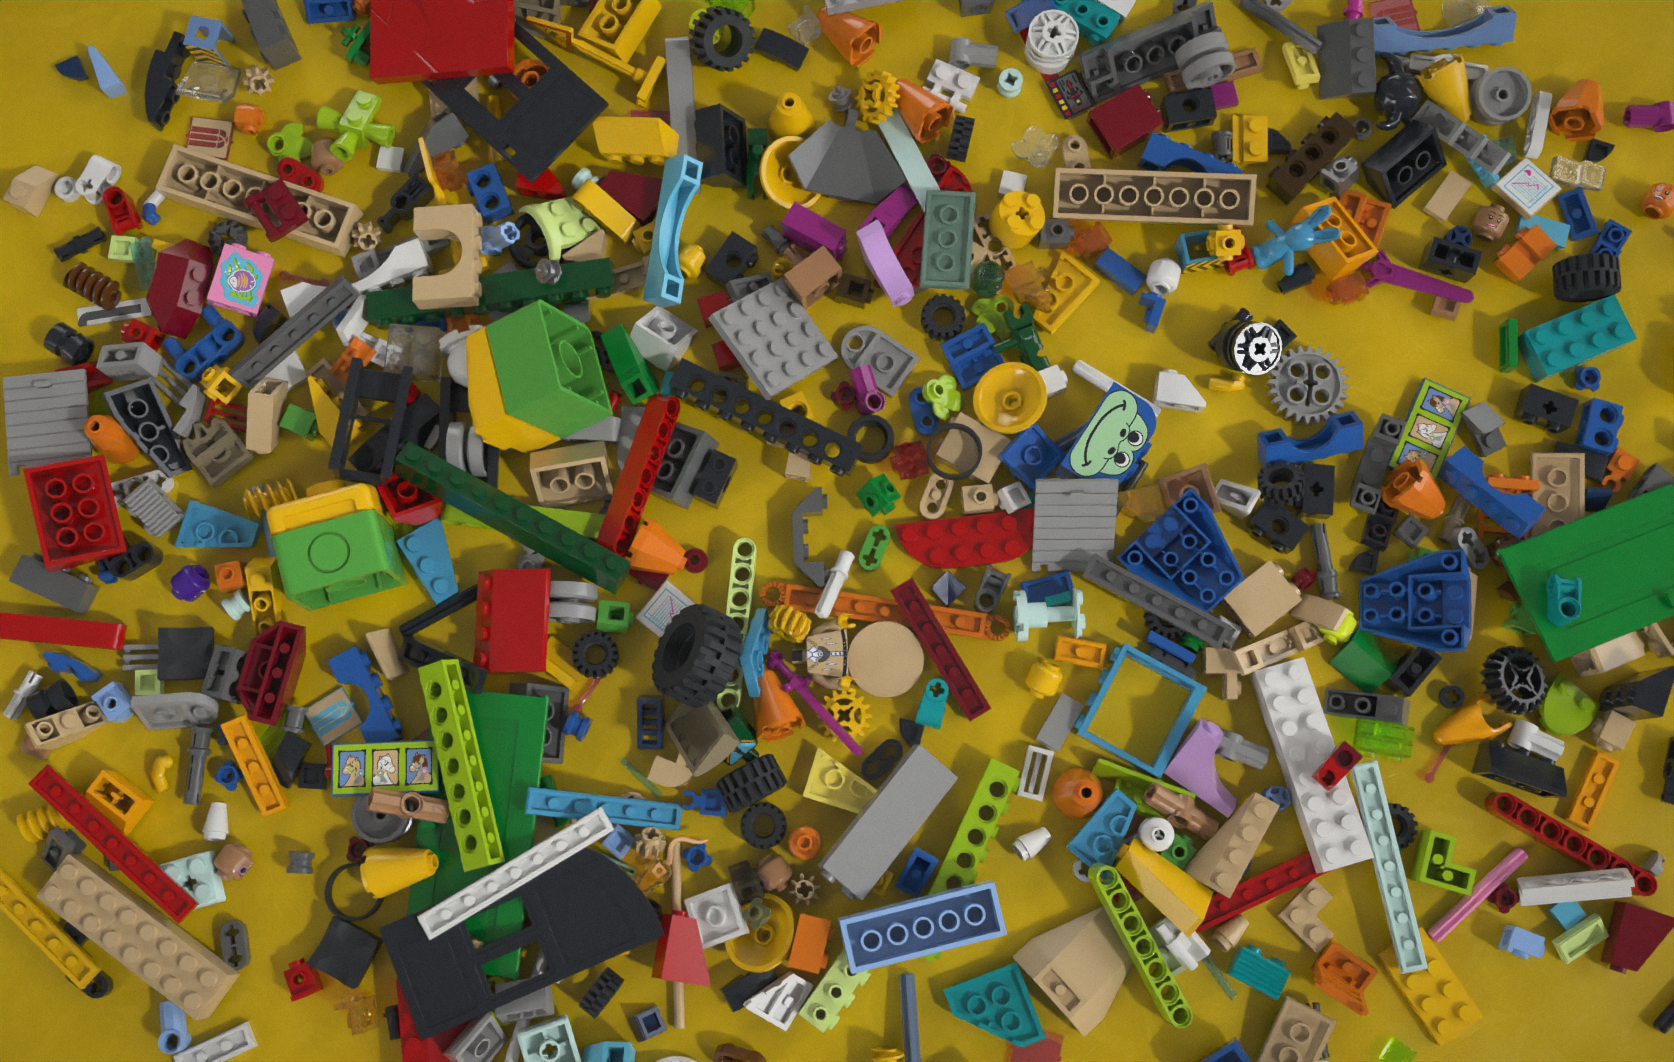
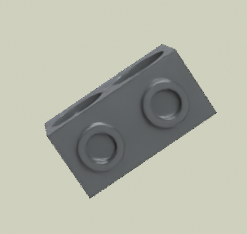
(224, 674)

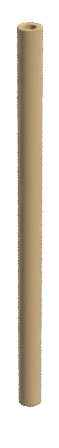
(676, 904)

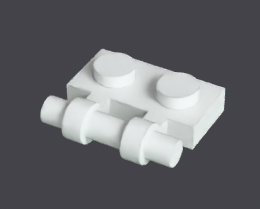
(954, 81)

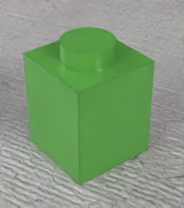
(300, 422)

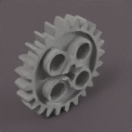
(1330, 387)

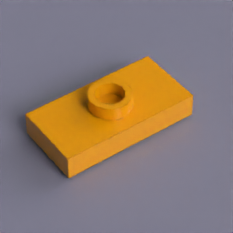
(1080, 652)

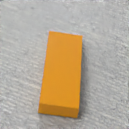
(1591, 790)

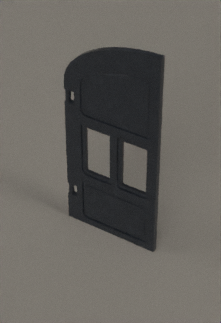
(540, 122)
(578, 913)

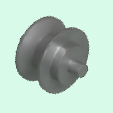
(841, 99)
(548, 271)

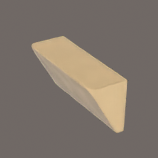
(387, 654)

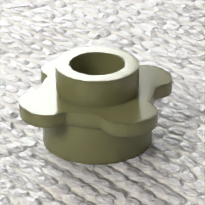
(762, 916)

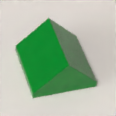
(1365, 661)

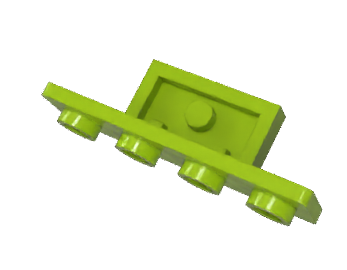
(1134, 785)

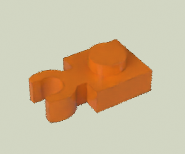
(1619, 467)

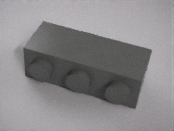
(58, 586)

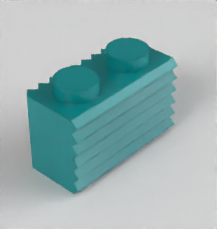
(1258, 972)

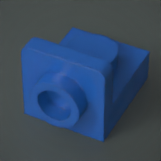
(1152, 315)

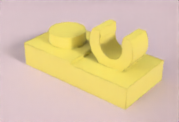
(1301, 65)

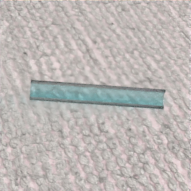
(643, 779)
(1219, 977)

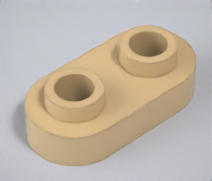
(1075, 157)
(935, 496)

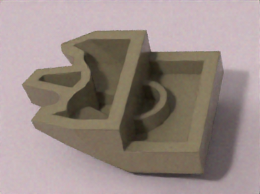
(542, 9)
(217, 451)

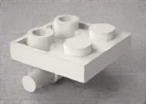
(1177, 948)

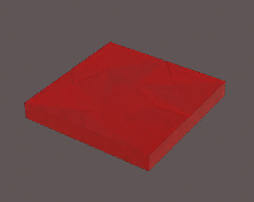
(440, 39)

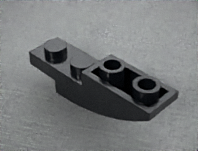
(160, 81)

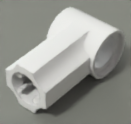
(1529, 738)

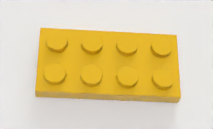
(1434, 993)

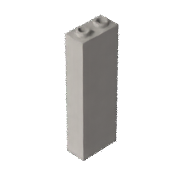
(887, 823)

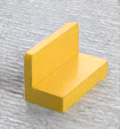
(561, 664)

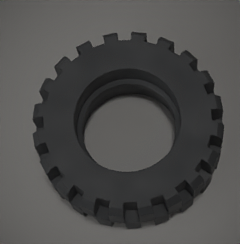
(696, 655)

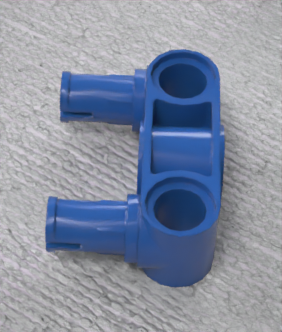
(208, 350)

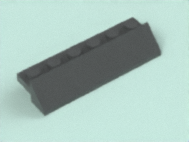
(1143, 53)

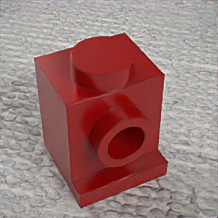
(140, 332)
(311, 980)

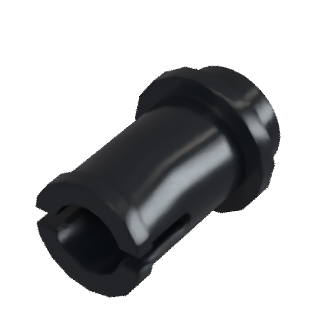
(392, 1017)

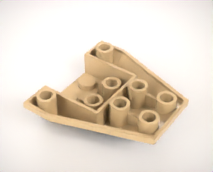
(1078, 966)

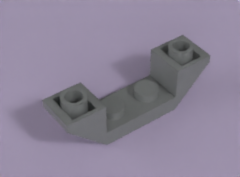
(1373, 463)
(811, 506)

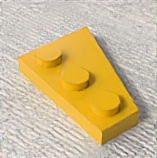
(1069, 288)

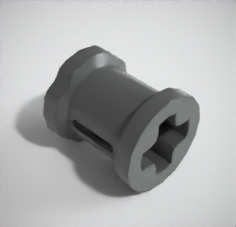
(1222, 145)
(294, 719)

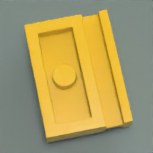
(1249, 140)

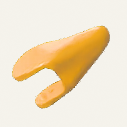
(1468, 724)

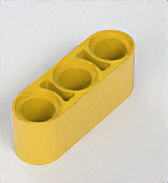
(606, 211)

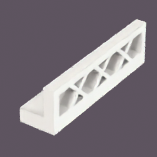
(1575, 886)

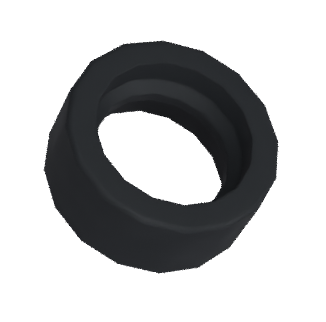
(884, 426)

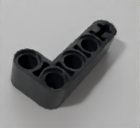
(135, 558)

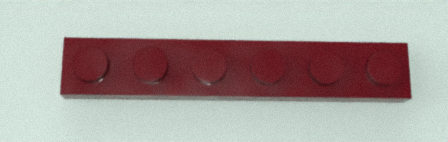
(940, 649)

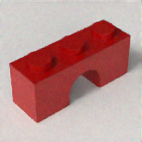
(708, 305)

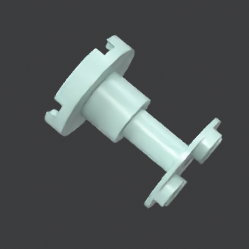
(1038, 614)

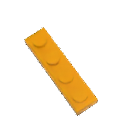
(255, 765)

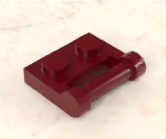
(283, 205)

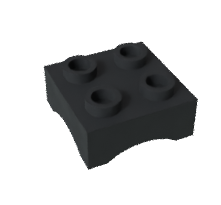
(184, 653)
(345, 952)

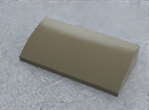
(701, 736)

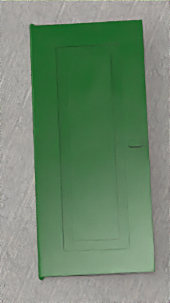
(1623, 567)
(511, 748)

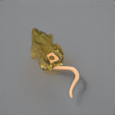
(659, 870)

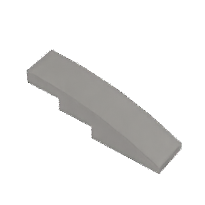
(1463, 137)

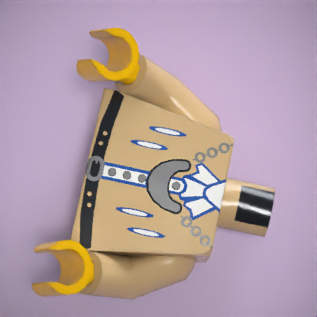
(828, 654)

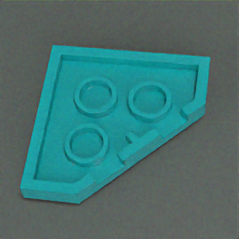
(998, 1005)

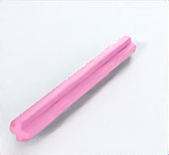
(1479, 894)

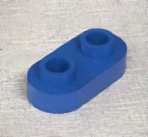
(920, 411)

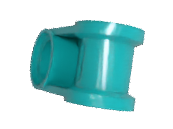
(1563, 594)
(932, 708)

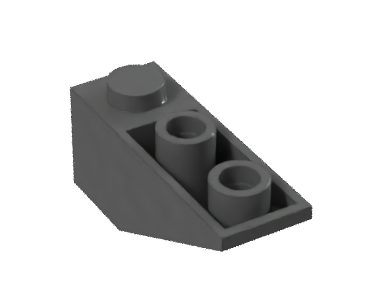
(440, 136)
(1367, 706)

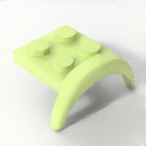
(562, 224)

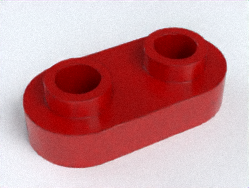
(300, 174)

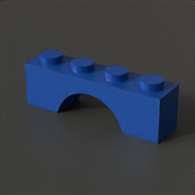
(1165, 153)
(1339, 435)
(1513, 512)
(354, 668)

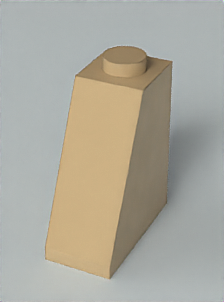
(264, 414)
(1608, 655)

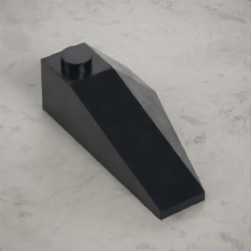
(146, 421)

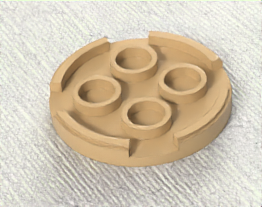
(885, 659)

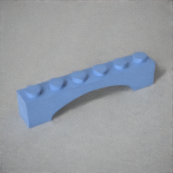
(1491, 27)

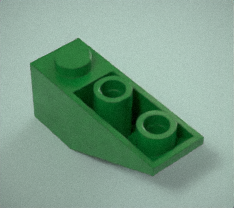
(629, 365)

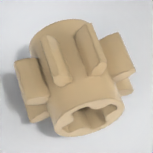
(258, 73)
(362, 232)
(650, 842)
(809, 883)

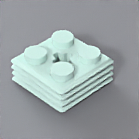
(201, 867)
(553, 1031)

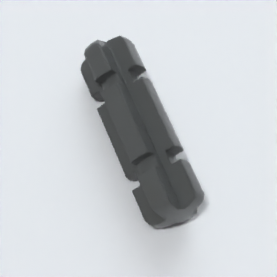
(1172, 662)

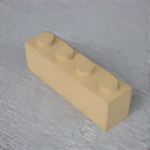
(1230, 849)

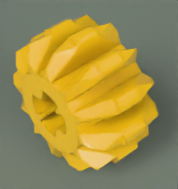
(789, 624)

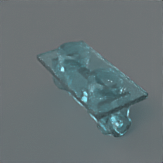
(144, 262)

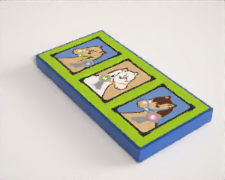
(1430, 426)
(385, 765)

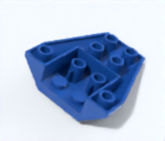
(1185, 554)
(1420, 602)

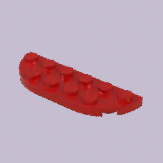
(910, 247)
(969, 539)

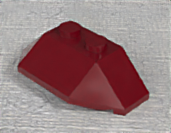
(179, 286)
(272, 671)

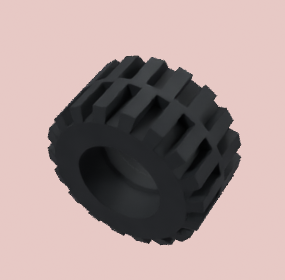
(740, 38)
(1586, 277)
(751, 783)

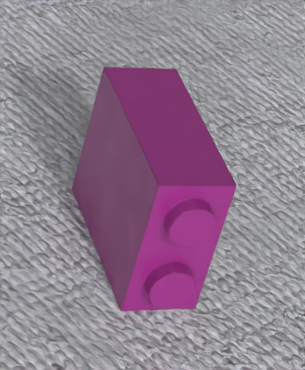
(813, 231)

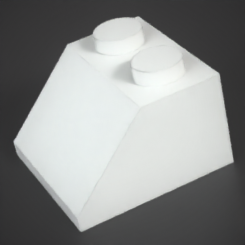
(662, 337)

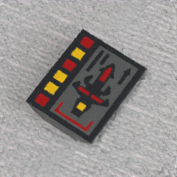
(1070, 95)

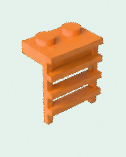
(1518, 485)
(1343, 976)

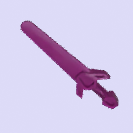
(1386, 272)

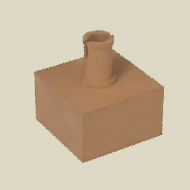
(811, 276)

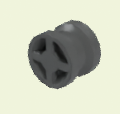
(300, 862)

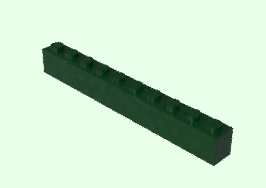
(499, 293)
(512, 517)

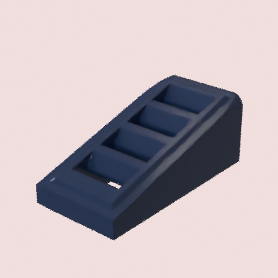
(658, 700)

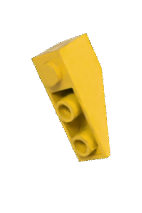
(327, 411)
(264, 592)

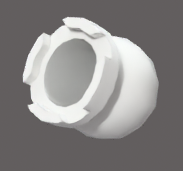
(454, 347)

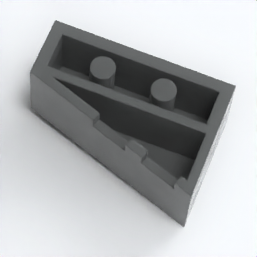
(271, 32)

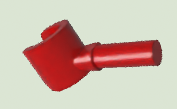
(328, 769)

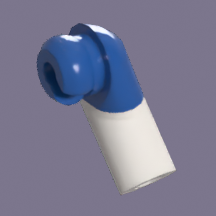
(150, 206)

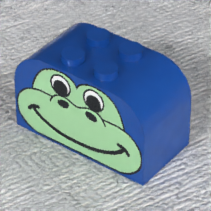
(1111, 439)

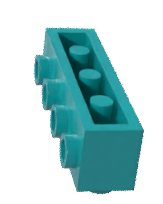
(1093, 19)

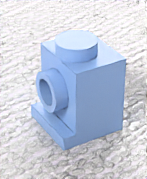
(114, 692)
(1521, 942)

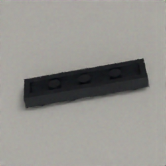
(420, 653)

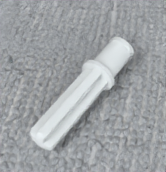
(838, 575)

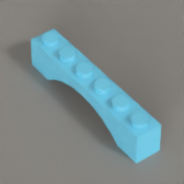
(664, 277)

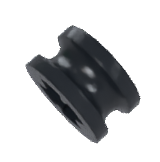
(1446, 702)

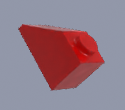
(544, 187)

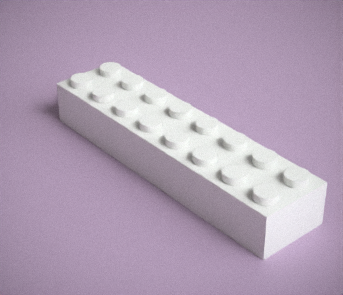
(1301, 745)

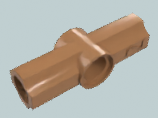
(392, 803)
(1180, 810)

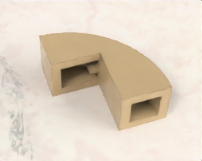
(797, 465)

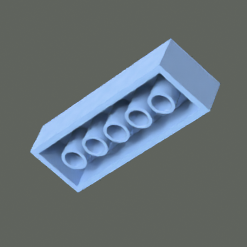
(921, 926)

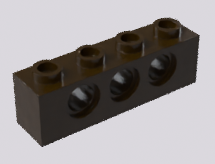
(1339, 134)

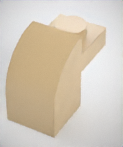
(1222, 663)
(670, 773)

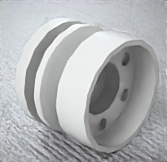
(1051, 54)

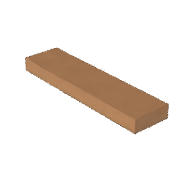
(1246, 61)

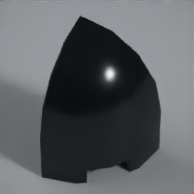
(267, 322)

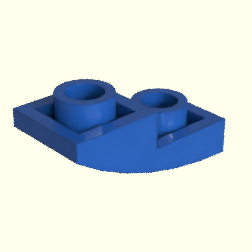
(1611, 239)
(68, 664)

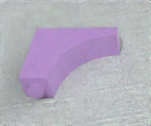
(884, 264)
(1195, 767)

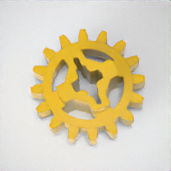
(877, 97)
(852, 724)

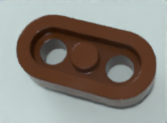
(731, 1053)

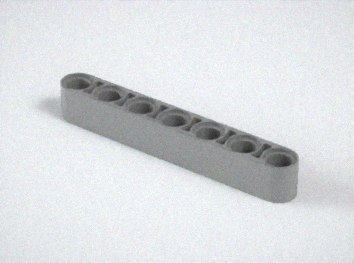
(681, 94)

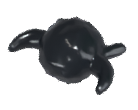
(1396, 94)

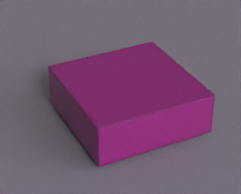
(1224, 95)

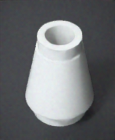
(216, 823)
(1031, 843)

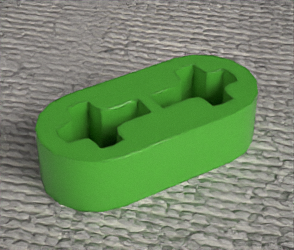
(868, 546)

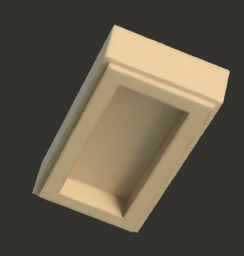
(1447, 196)

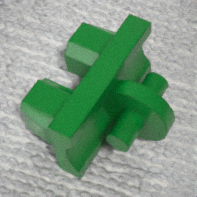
(356, 52)

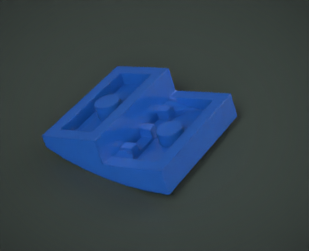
(971, 355)

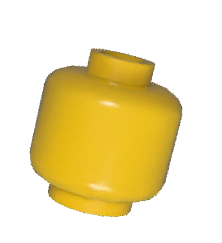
(691, 260)
(1043, 678)

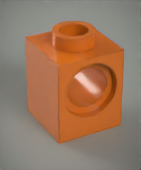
(231, 576)

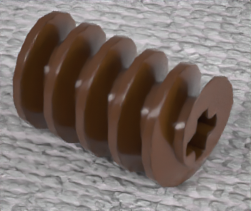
(93, 286)

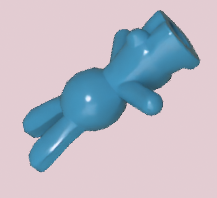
(1297, 238)

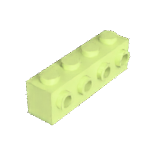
(832, 993)

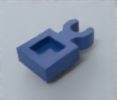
(710, 802)

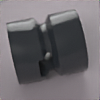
(68, 344)
(55, 699)

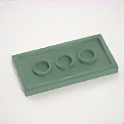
(947, 240)

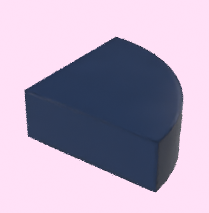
(72, 69)

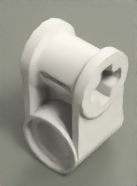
(97, 176)

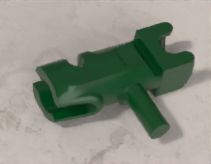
(756, 145)
(1024, 339)

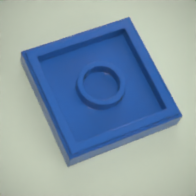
(1031, 455)

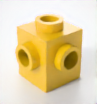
(1216, 242)
(220, 384)

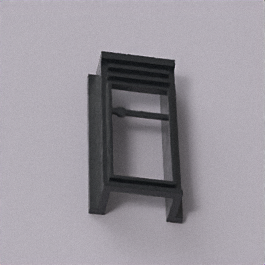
(373, 386)
(453, 400)

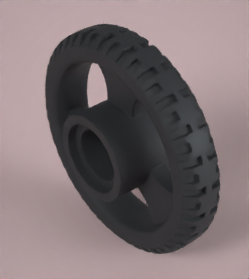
(522, 254)

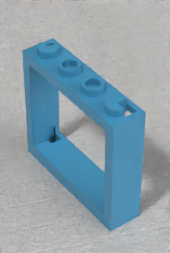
(1178, 727)

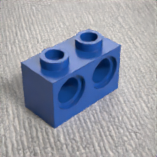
(491, 193)
(1592, 425)

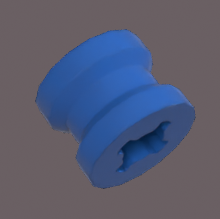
(577, 726)

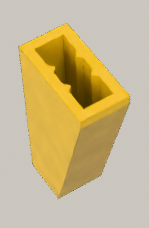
(1165, 885)

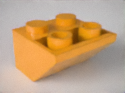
(118, 800)

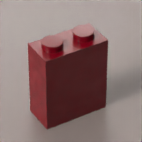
(1125, 121)

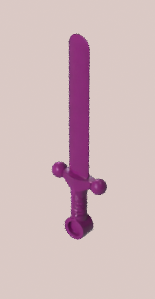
(799, 684)

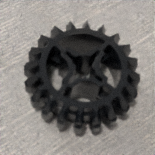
(1514, 680)

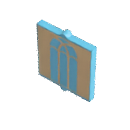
(333, 716)

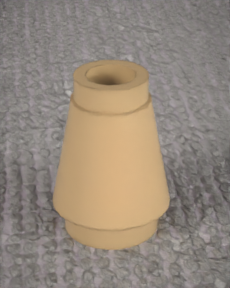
(1230, 932)

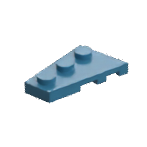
(216, 528)
(430, 559)
(754, 647)
(1104, 831)

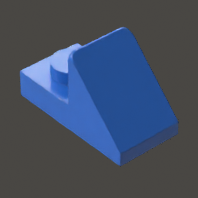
(916, 872)

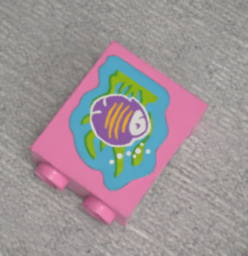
(240, 280)

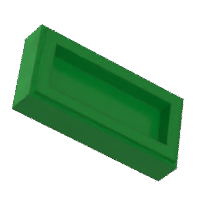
(1508, 346)

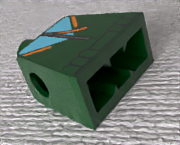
(744, 733)

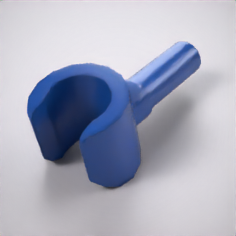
(104, 573)

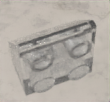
(414, 348)

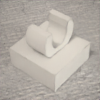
(1013, 498)

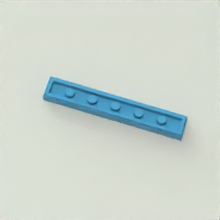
(618, 809)

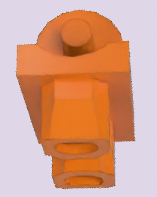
(356, 349)

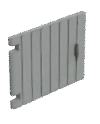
(46, 422)
(1073, 522)

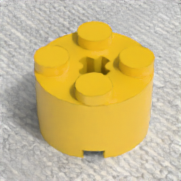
(1017, 219)

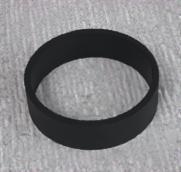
(960, 427)
(329, 900)

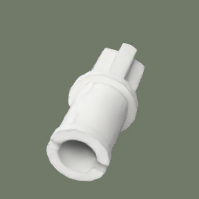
(19, 702)

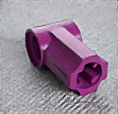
(1656, 116)
(865, 389)

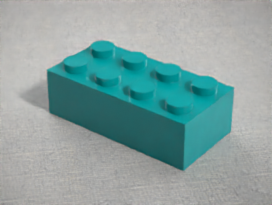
(1575, 338)

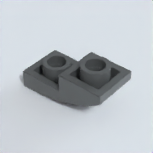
(579, 310)

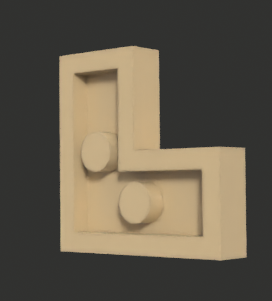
(1301, 914)

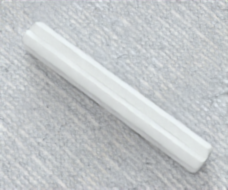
(1103, 381)

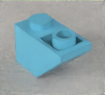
(609, 1052)

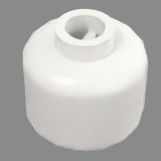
(1163, 276)
(1163, 830)

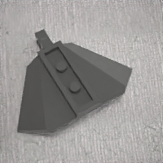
(846, 163)

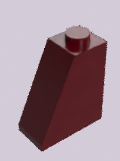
(633, 192)
(1633, 936)

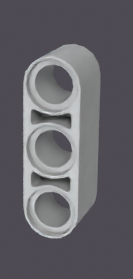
(605, 430)

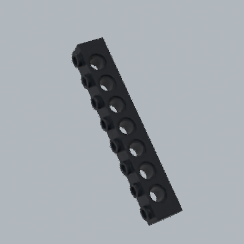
(690, 373)

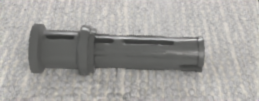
(1325, 573)
(198, 753)

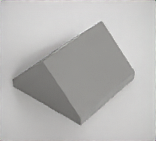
(478, 1041)

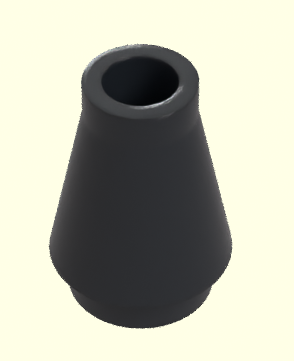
(1301, 277)

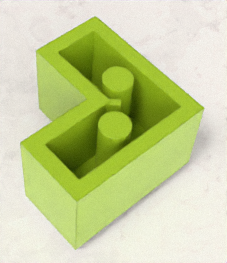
(1434, 866)

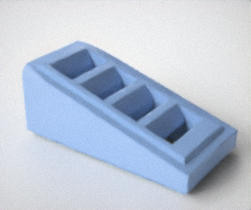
(106, 77)

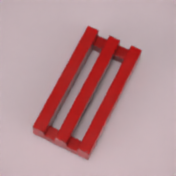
(210, 410)

